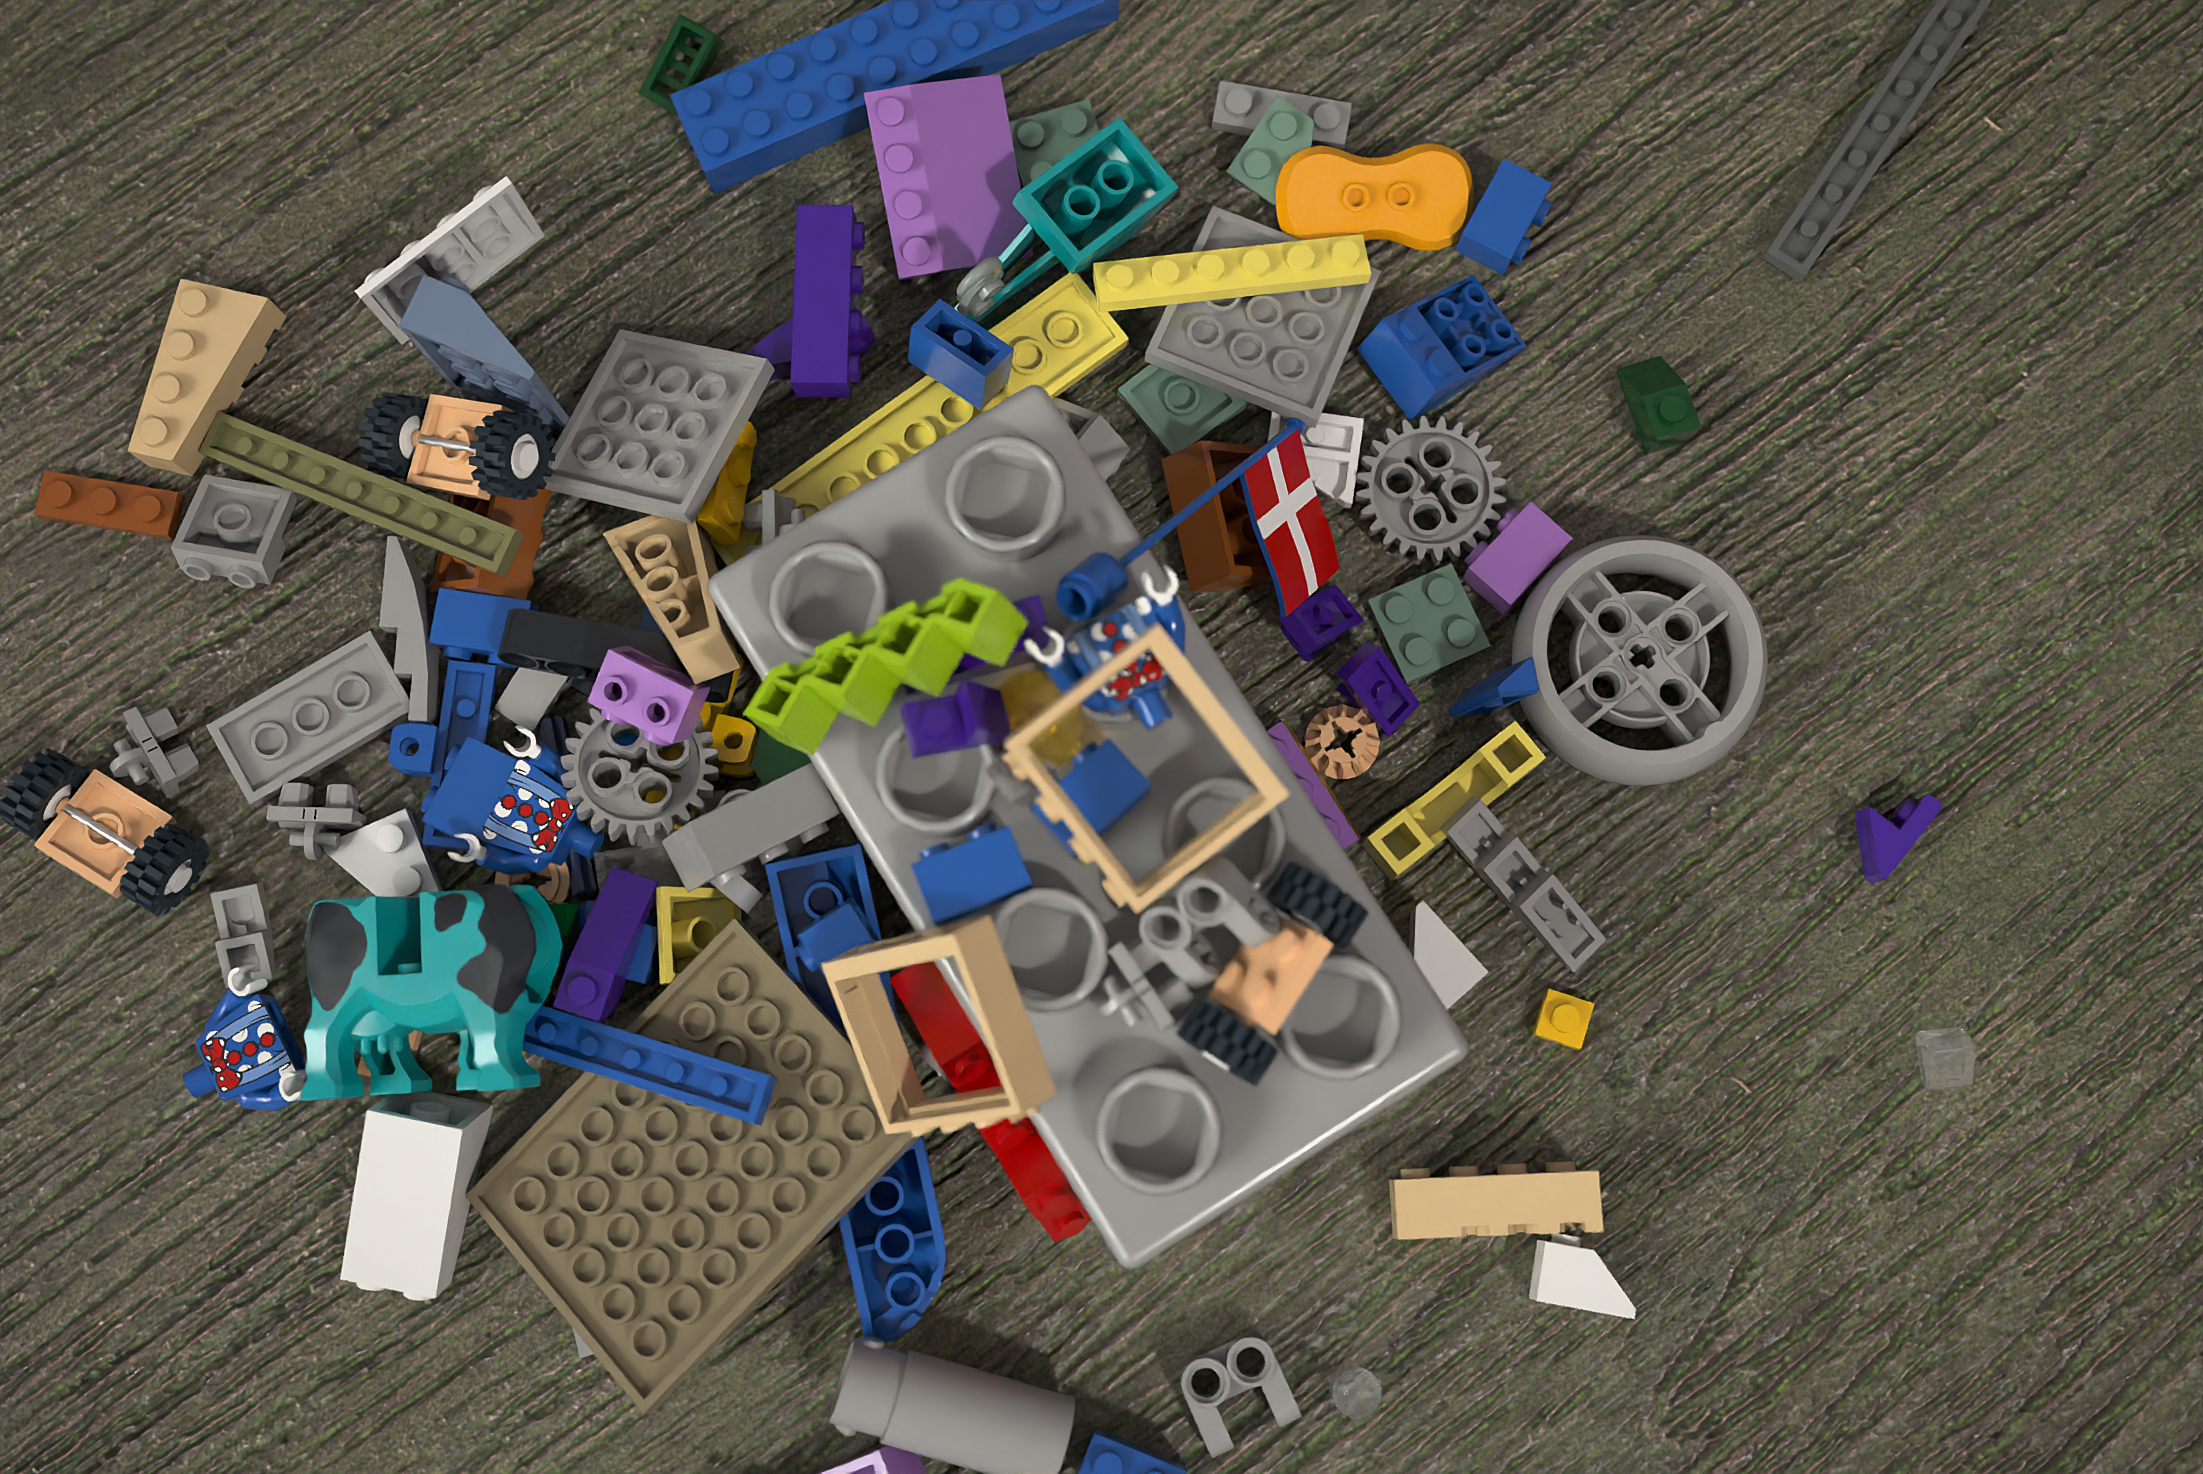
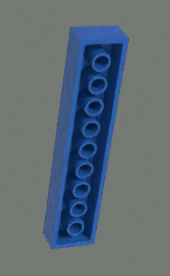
(817, 85)

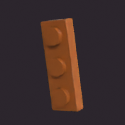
(109, 505)

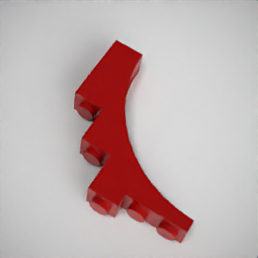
(972, 1068)

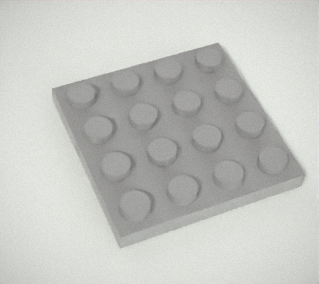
(1264, 347)
(657, 425)

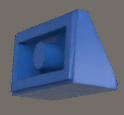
(1498, 690)

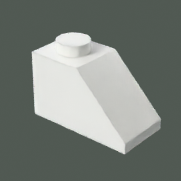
(1442, 956)
(1576, 1278)

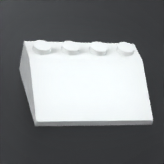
(464, 247)

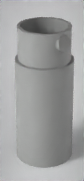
(951, 1411)

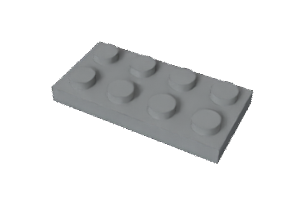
(311, 718)

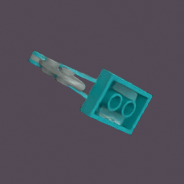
(1081, 212)

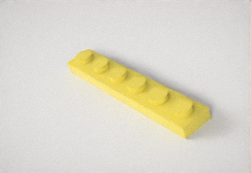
(1231, 273)

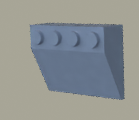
(474, 352)

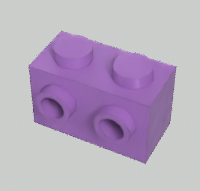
(1516, 557)
(648, 695)

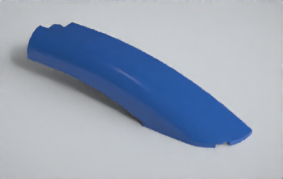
(896, 1226)

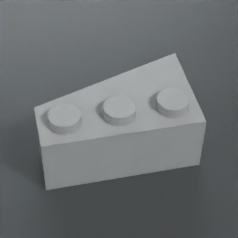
(751, 828)

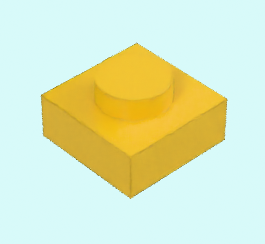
(1563, 1019)

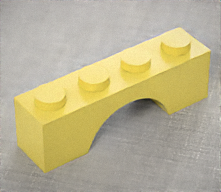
(1483, 775)

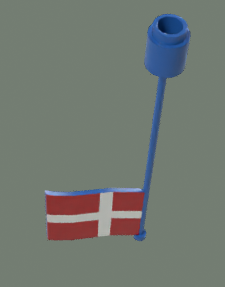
(1283, 516)

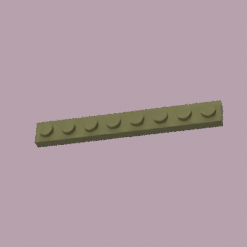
(362, 494)

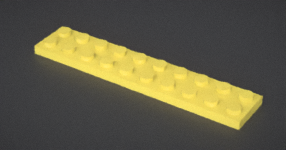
(1054, 344)

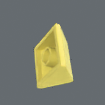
(688, 925)

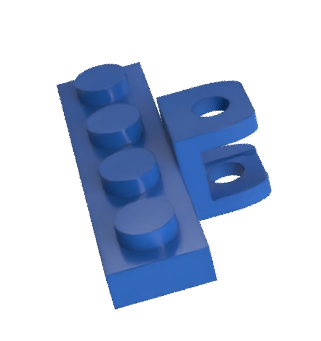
(464, 713)

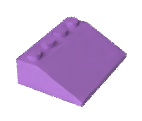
(946, 173)

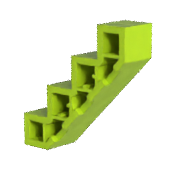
(864, 670)

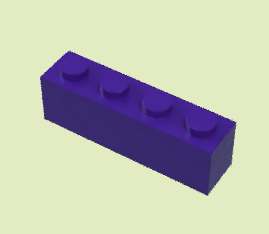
(825, 301)

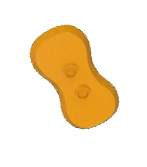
(1407, 197)

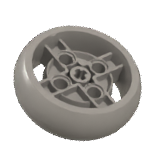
(1695, 725)

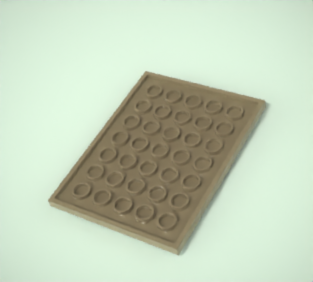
(677, 1220)

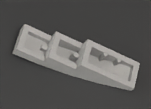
(409, 618)
(1523, 884)

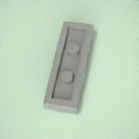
(1243, 106)

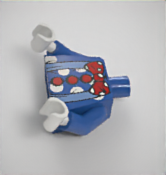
(1141, 681)
(531, 818)
(248, 1049)

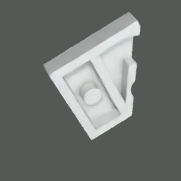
(1330, 453)
(388, 857)

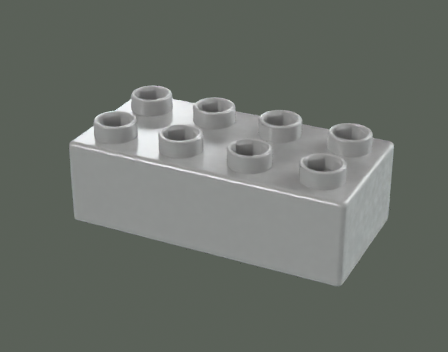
(1138, 1114)

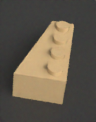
(199, 370)
(671, 573)
(1495, 1203)

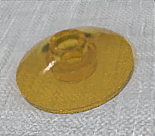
(1027, 695)

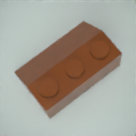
(518, 514)
(1218, 537)

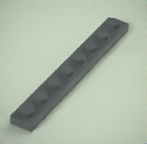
(1873, 135)

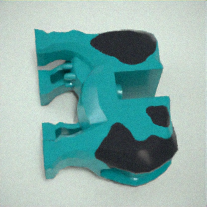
(430, 965)

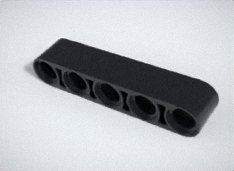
(579, 647)

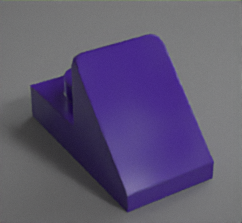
(1320, 622)
(1376, 688)
(956, 721)
(1886, 844)

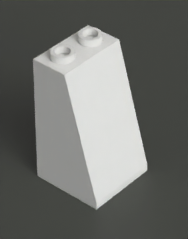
(411, 1191)

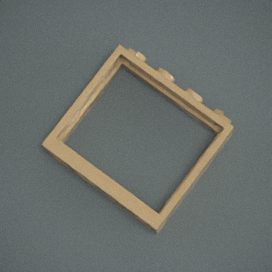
(1086, 840)
(882, 1050)

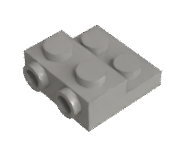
(234, 531)

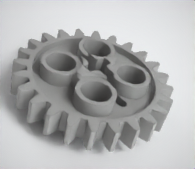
(1464, 468)
(623, 804)

